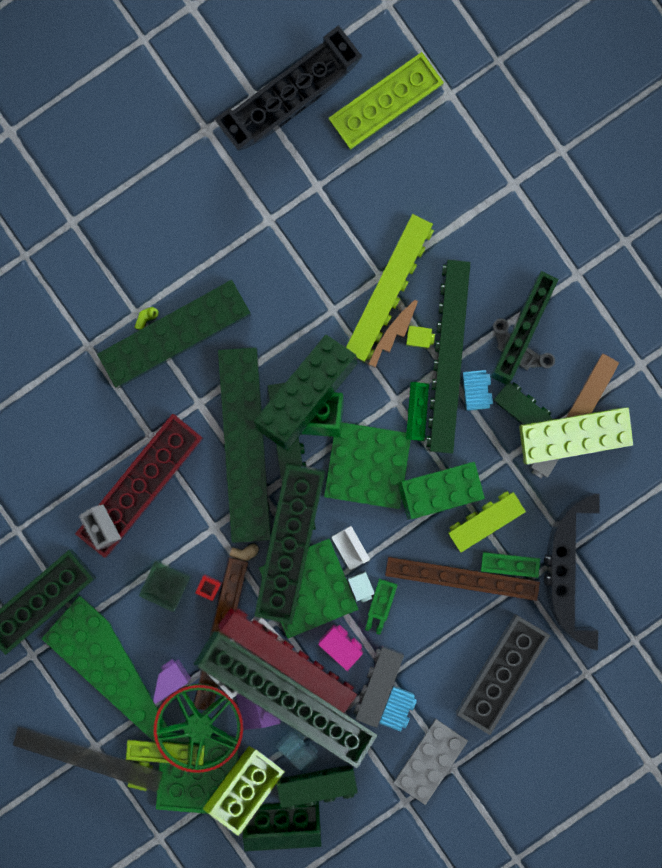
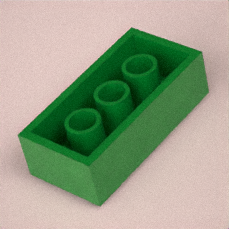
(441, 490)

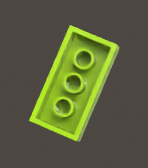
(243, 790)

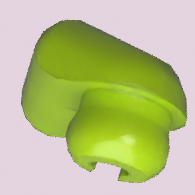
(144, 316)

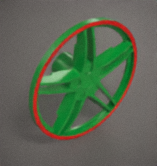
(198, 728)

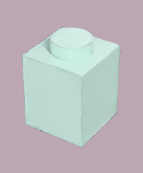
(361, 587)

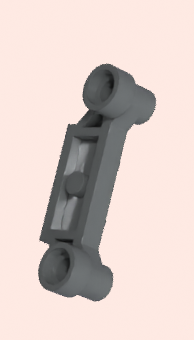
(530, 358)

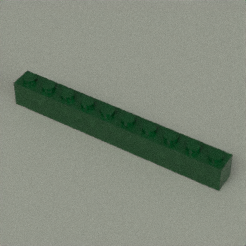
(449, 356)

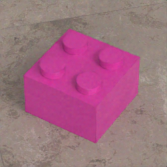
(341, 647)

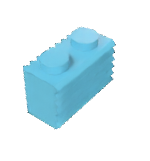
(476, 390)
(397, 709)

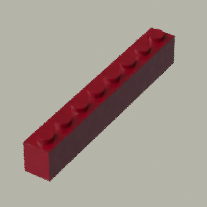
(287, 660)

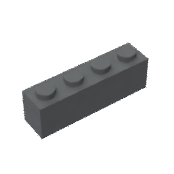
(379, 686)

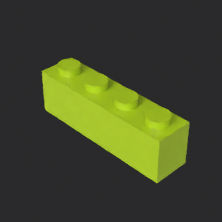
(485, 522)

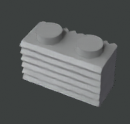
(99, 527)

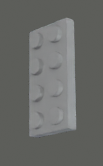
(430, 761)

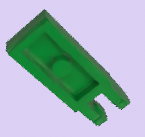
(381, 604)

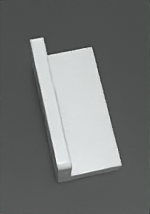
(350, 548)

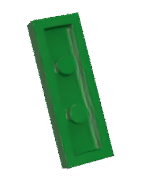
(417, 411)
(510, 564)

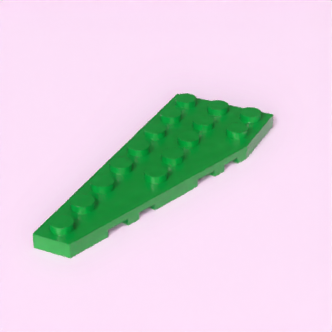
(96, 653)

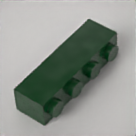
(520, 406)

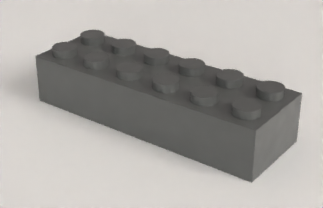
(502, 674)

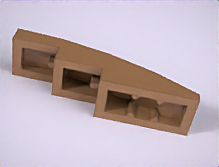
(397, 328)
(594, 386)

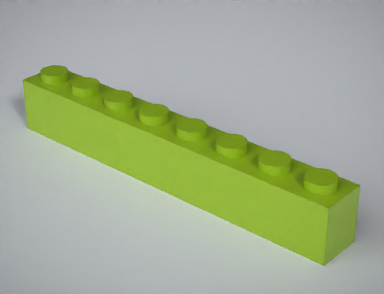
(391, 282)

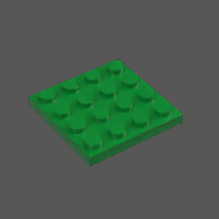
(367, 465)
(323, 591)
(191, 790)

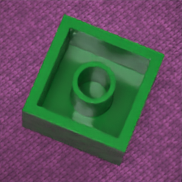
(328, 419)

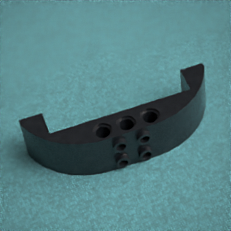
(290, 91)
(563, 604)

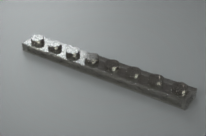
(88, 758)

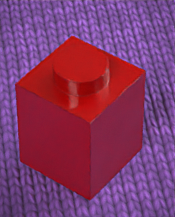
(208, 587)

